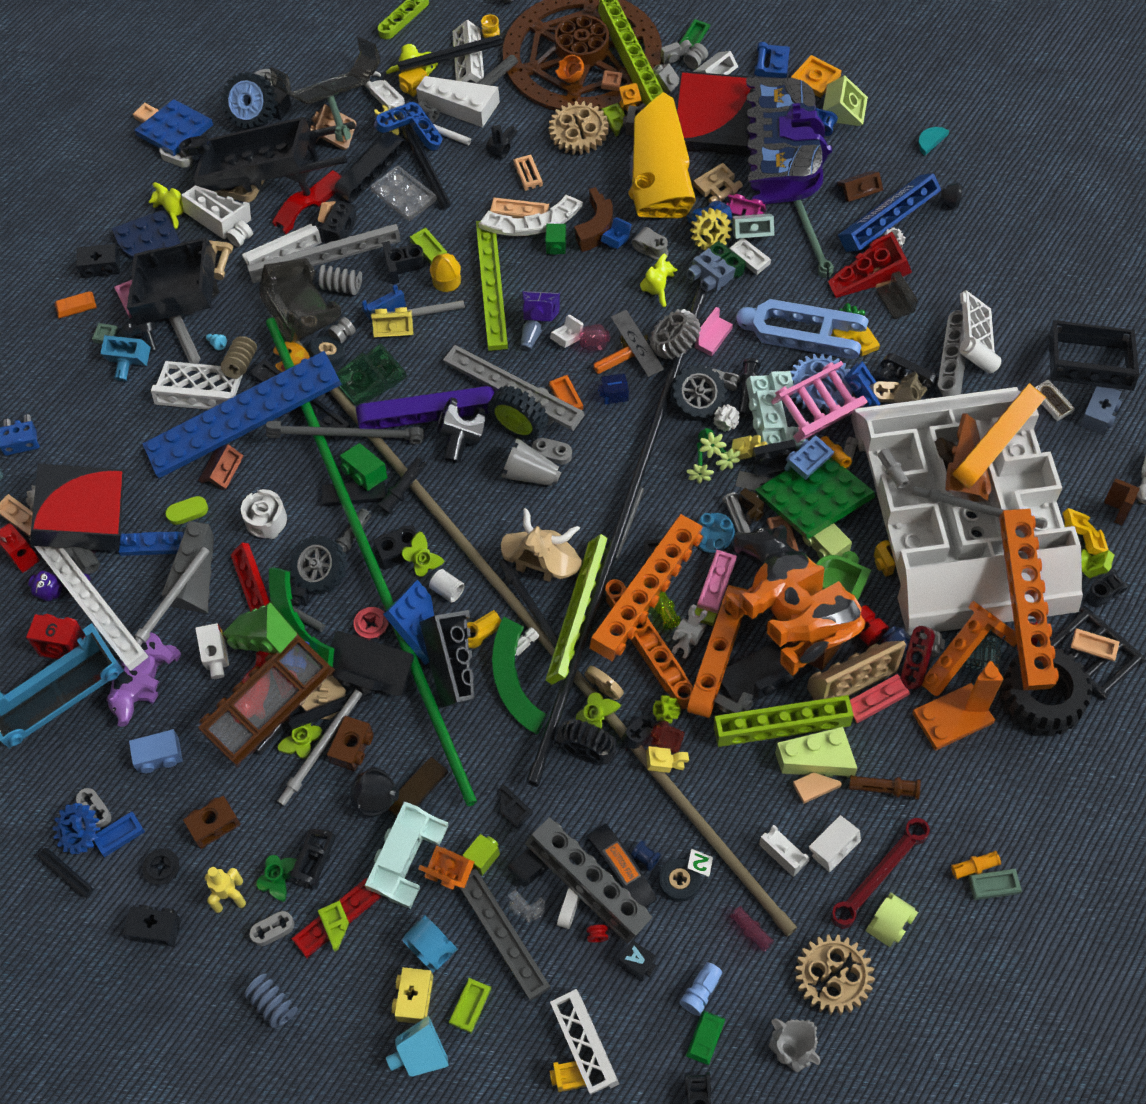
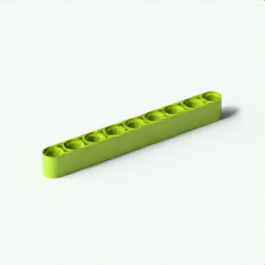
(629, 50)

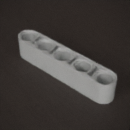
(952, 360)

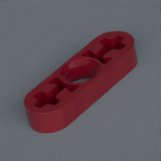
(916, 640)

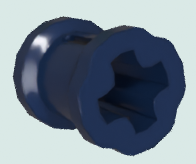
(645, 855)

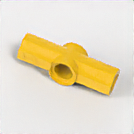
(483, 628)

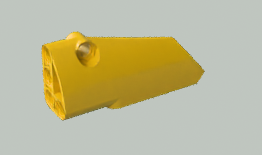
(660, 163)

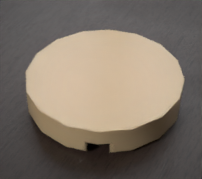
(604, 683)

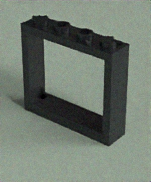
(1090, 373)

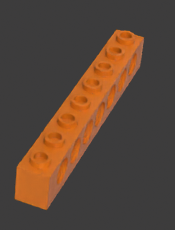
(682, 530)
(1031, 676)

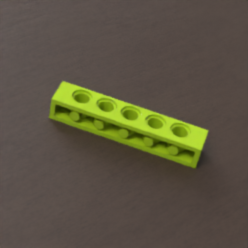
(783, 721)

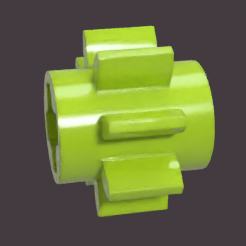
(666, 709)

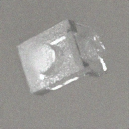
(520, 906)

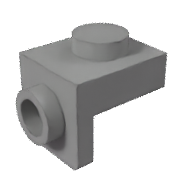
(666, 76)

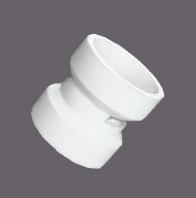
(239, 233)

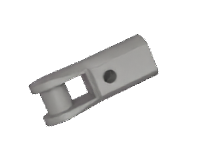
(730, 379)

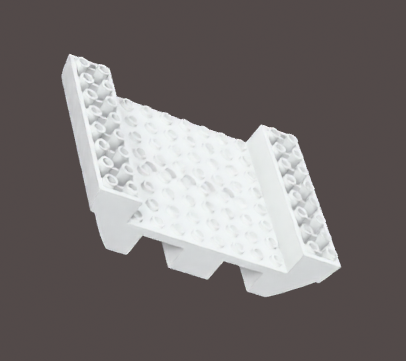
(933, 542)

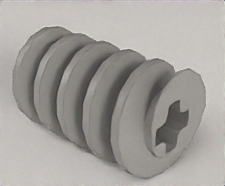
(339, 281)

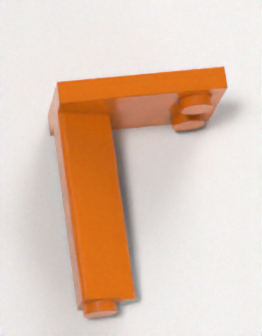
(961, 710)

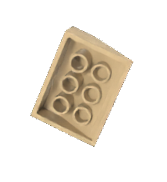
(857, 672)

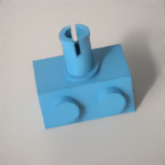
(124, 353)

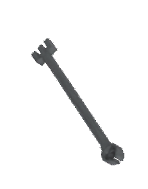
(274, 430)

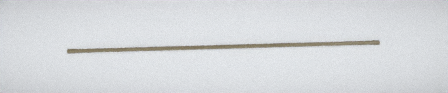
(778, 916)

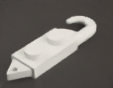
(385, 93)

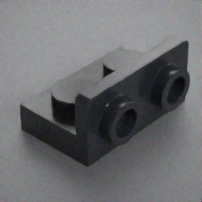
(772, 457)

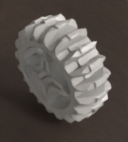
(675, 334)

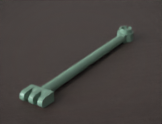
(341, 129)
(822, 271)

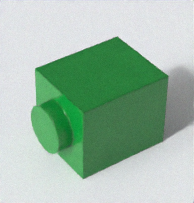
(555, 239)

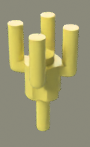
(223, 886)

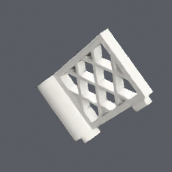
(981, 346)

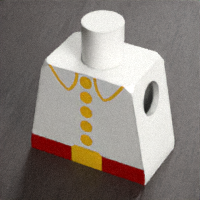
(213, 649)

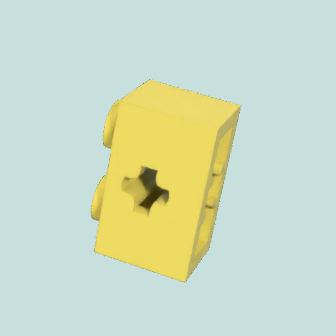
(416, 1009)

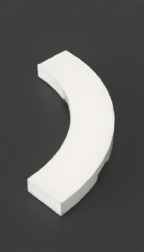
(531, 224)

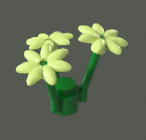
(711, 444)

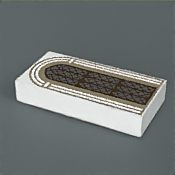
(1054, 402)

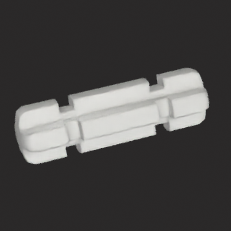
(524, 641)

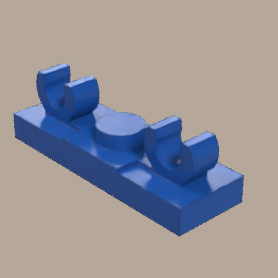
(150, 543)

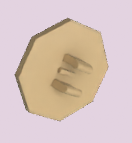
(328, 692)

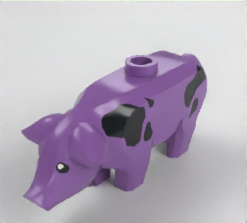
(139, 682)

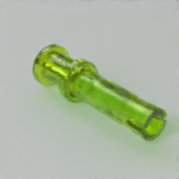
(665, 608)

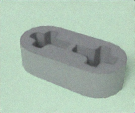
(97, 805)
(275, 933)

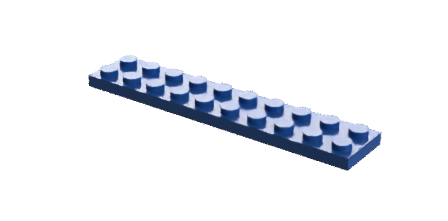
(241, 414)

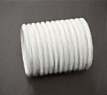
(446, 585)

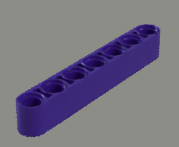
(420, 408)

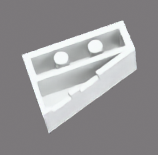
(214, 211)

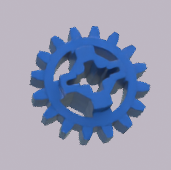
(76, 826)

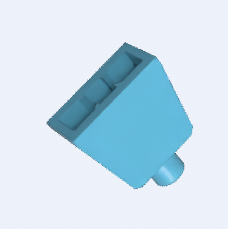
(418, 1050)

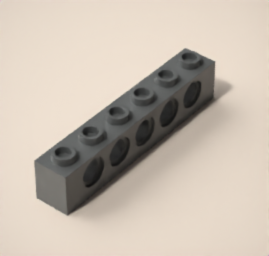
(590, 892)

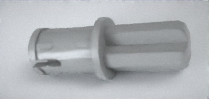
(893, 468)

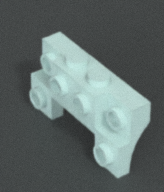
(768, 418)
(399, 851)

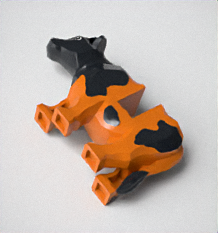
(793, 591)

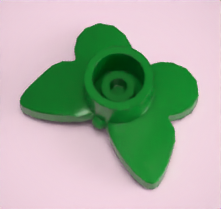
(275, 876)

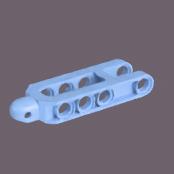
(801, 340)

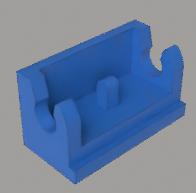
(390, 302)

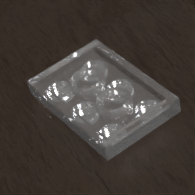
(403, 193)

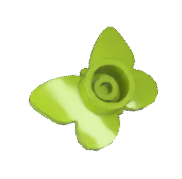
(421, 555)
(597, 709)
(300, 740)

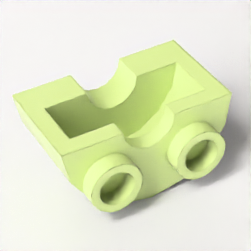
(891, 919)

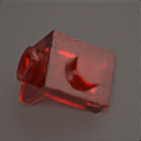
(667, 737)

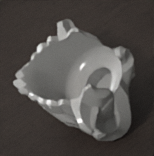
(795, 1043)

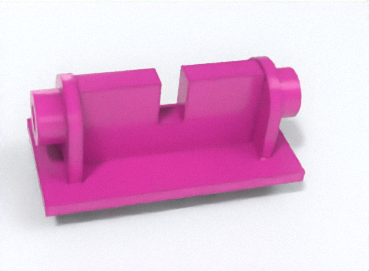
(739, 203)

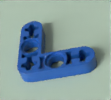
(413, 118)

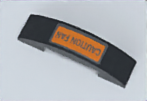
(621, 864)

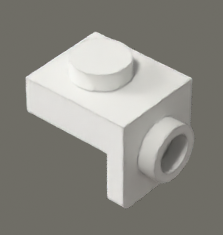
(568, 332)

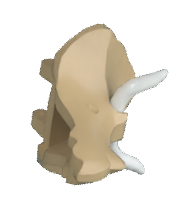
(541, 550)

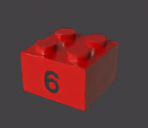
(54, 636)

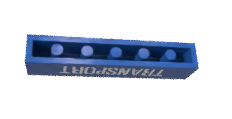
(889, 212)

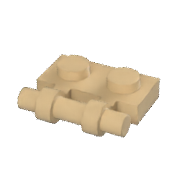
(714, 179)

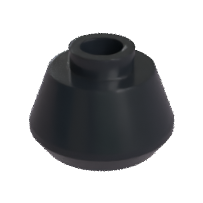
(952, 195)

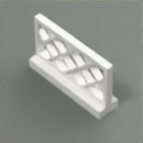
(195, 396)

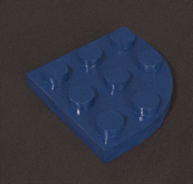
(146, 234)

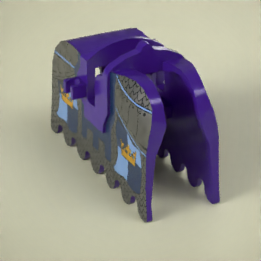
(785, 140)

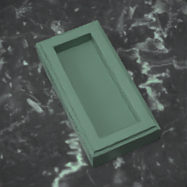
(994, 884)

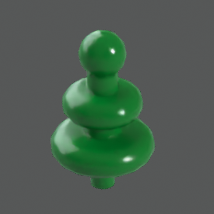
(847, 308)

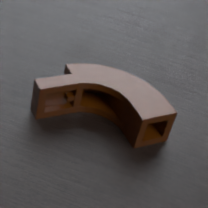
(589, 234)

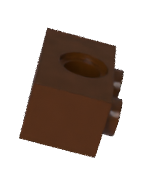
(349, 731)
(208, 833)

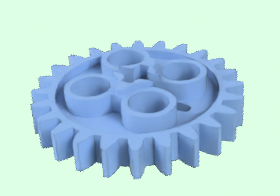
(807, 369)

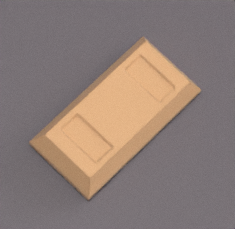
(1095, 644)

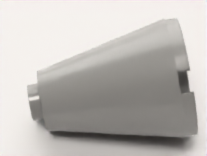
(530, 466)

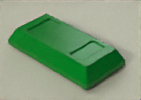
(695, 32)
(705, 1037)

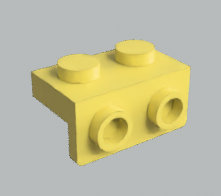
(392, 323)

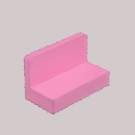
(712, 333)

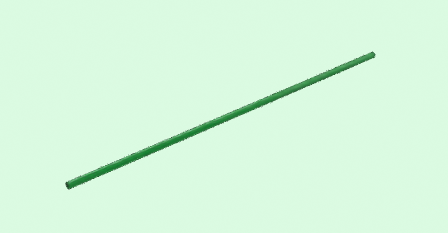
(378, 579)

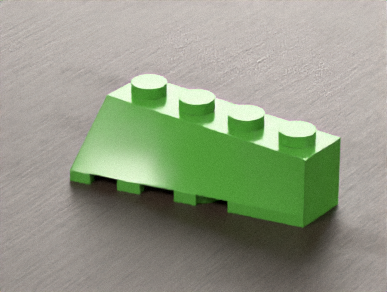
(260, 631)

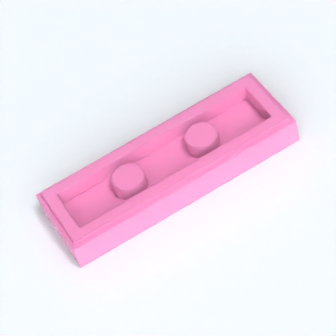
(717, 581)

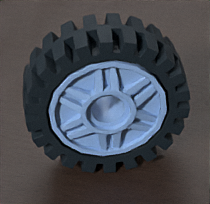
(236, 100)

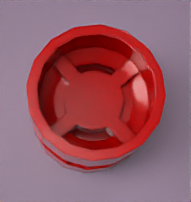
(875, 631)

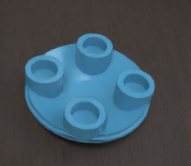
(716, 532)

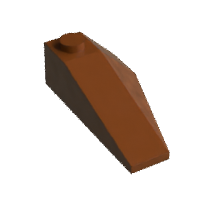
(968, 439)

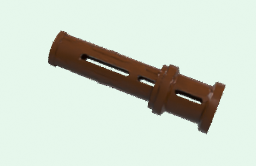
(896, 787)

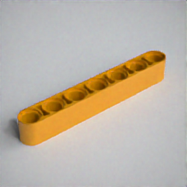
(998, 436)

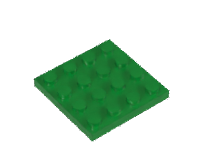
(818, 500)

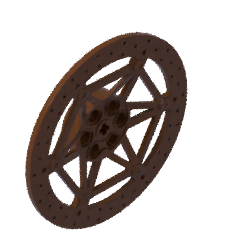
(576, 34)

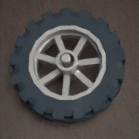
(706, 375)
(303, 554)

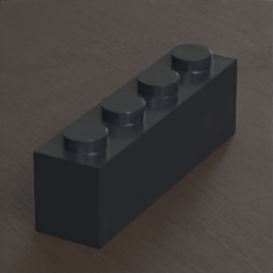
(449, 656)

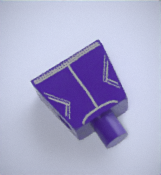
(540, 305)

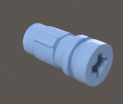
(702, 987)

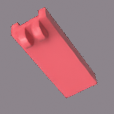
(878, 698)

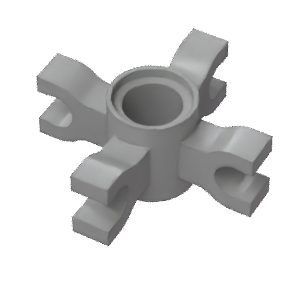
(689, 631)

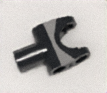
(459, 430)

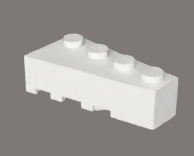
(459, 99)

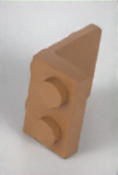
(325, 119)

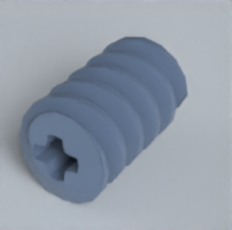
(268, 1003)

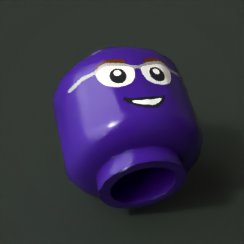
(45, 585)

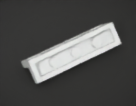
(473, 62)
(293, 242)
(593, 1038)

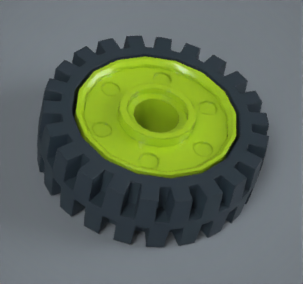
(518, 413)

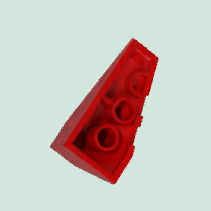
(859, 275)

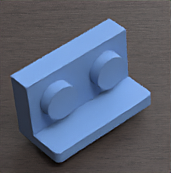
(809, 457)

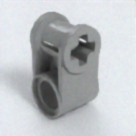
(650, 243)

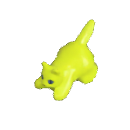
(409, 51)
(170, 200)
(656, 278)

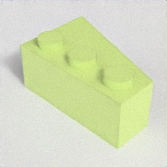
(818, 753)

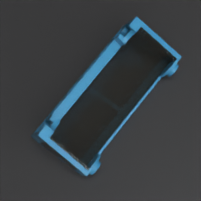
(57, 687)

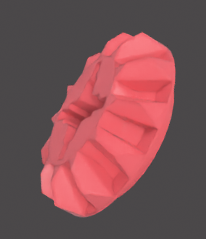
(370, 614)

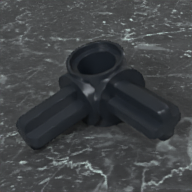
(500, 143)

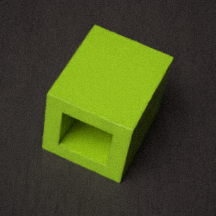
(483, 852)

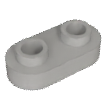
(552, 449)

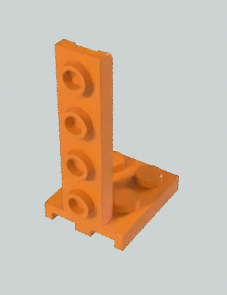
(964, 645)

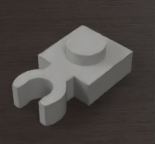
(672, 52)

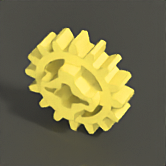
(706, 223)

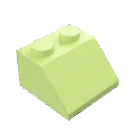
(845, 101)

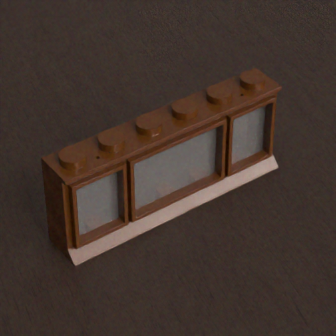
(265, 700)

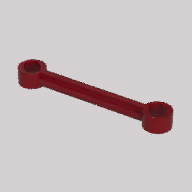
(881, 871)

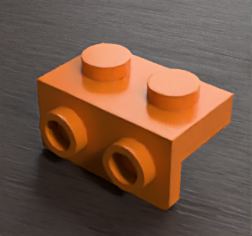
(448, 867)

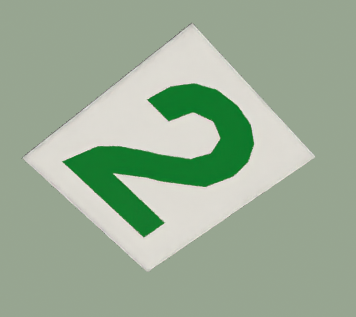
(700, 862)

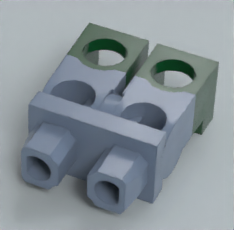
(716, 269)

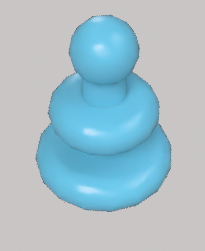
(217, 341)

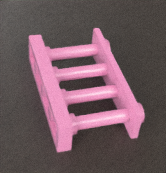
(821, 420)

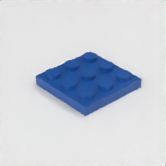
(172, 126)

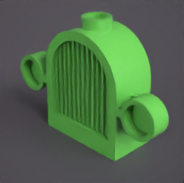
(846, 571)

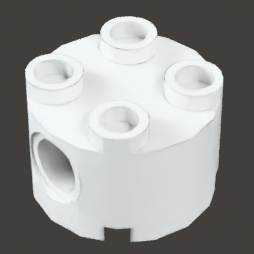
(264, 514)

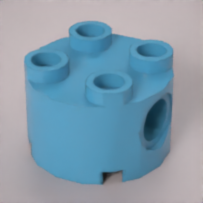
(429, 944)

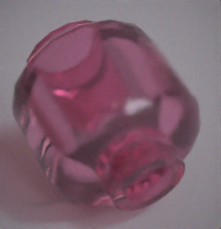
(594, 337)

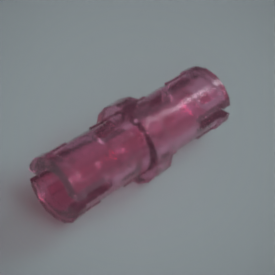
(752, 928)

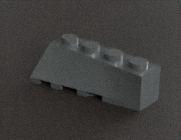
(196, 591)

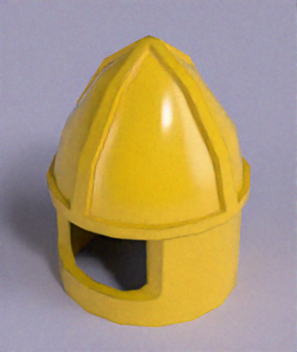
(445, 272)

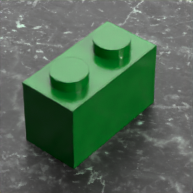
(363, 466)

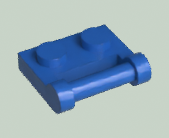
(778, 61)

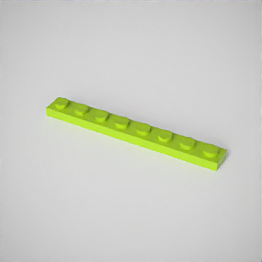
(492, 289)
(575, 613)

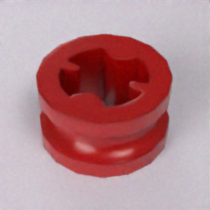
(597, 933)

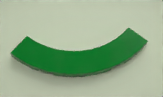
(281, 599)
(507, 678)

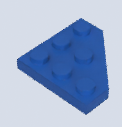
(406, 614)

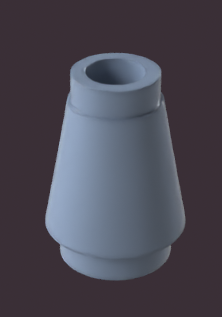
(530, 334)

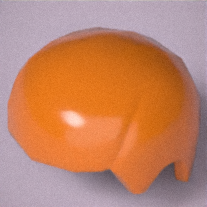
(570, 69)

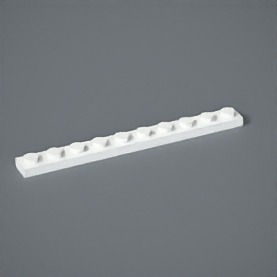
(94, 606)

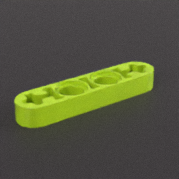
(389, 28)

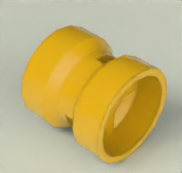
(490, 26)

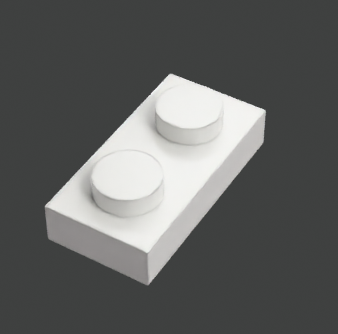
(754, 258)

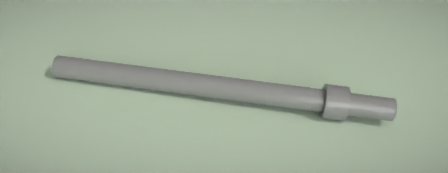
(143, 634)
(294, 784)

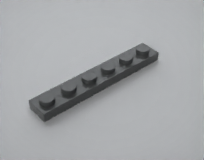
(504, 936)

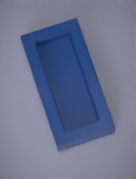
(118, 834)

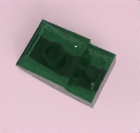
(370, 375)

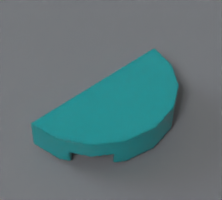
(930, 138)

